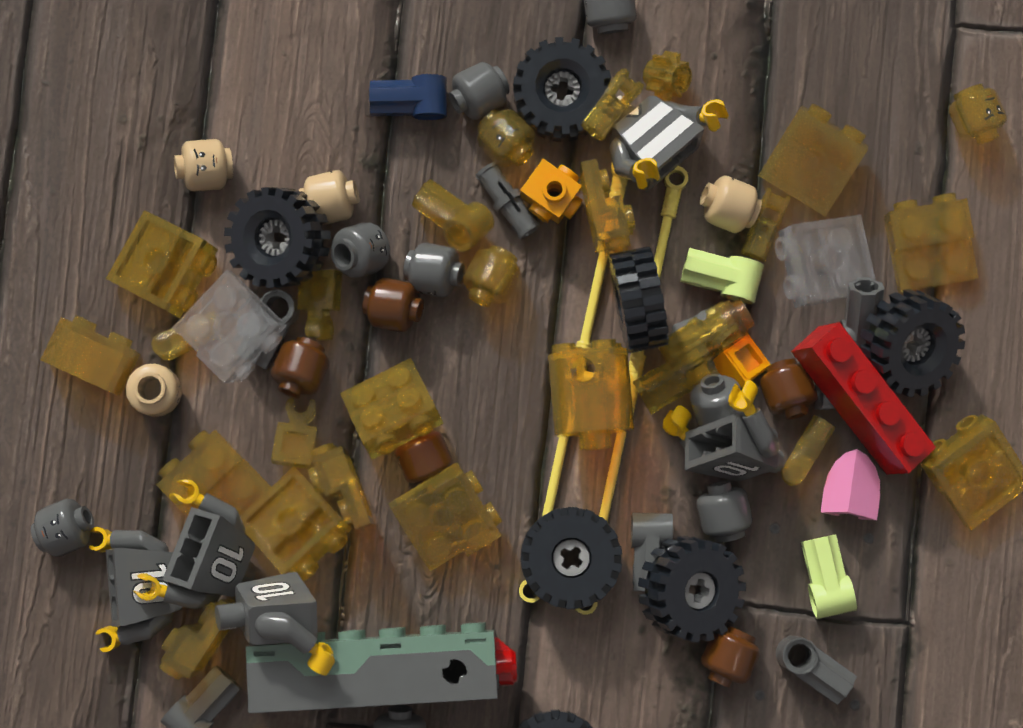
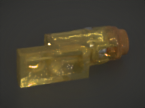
(691, 352)

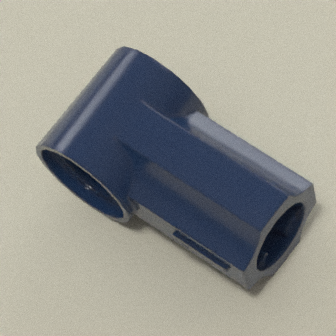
(421, 97)

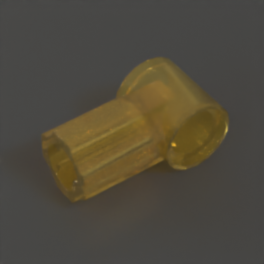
(461, 223)

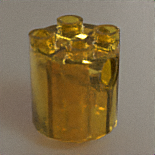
(594, 406)

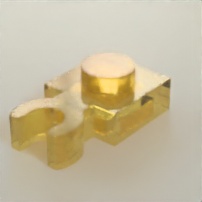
(295, 439)

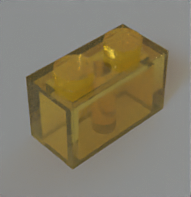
(91, 356)

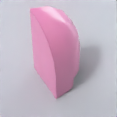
(852, 487)

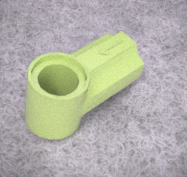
(731, 276)
(829, 586)

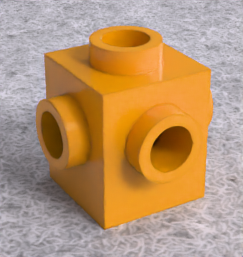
(547, 179)

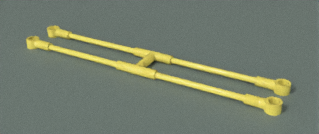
(637, 359)

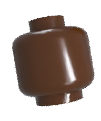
(392, 305)
(300, 367)
(788, 389)
(423, 457)
(730, 657)

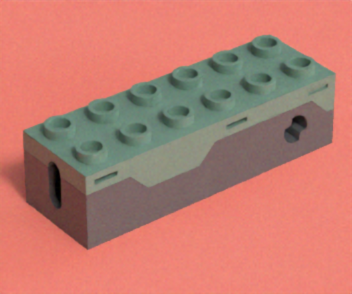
(381, 670)

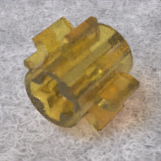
(667, 75)

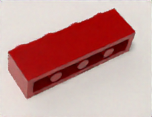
(863, 399)

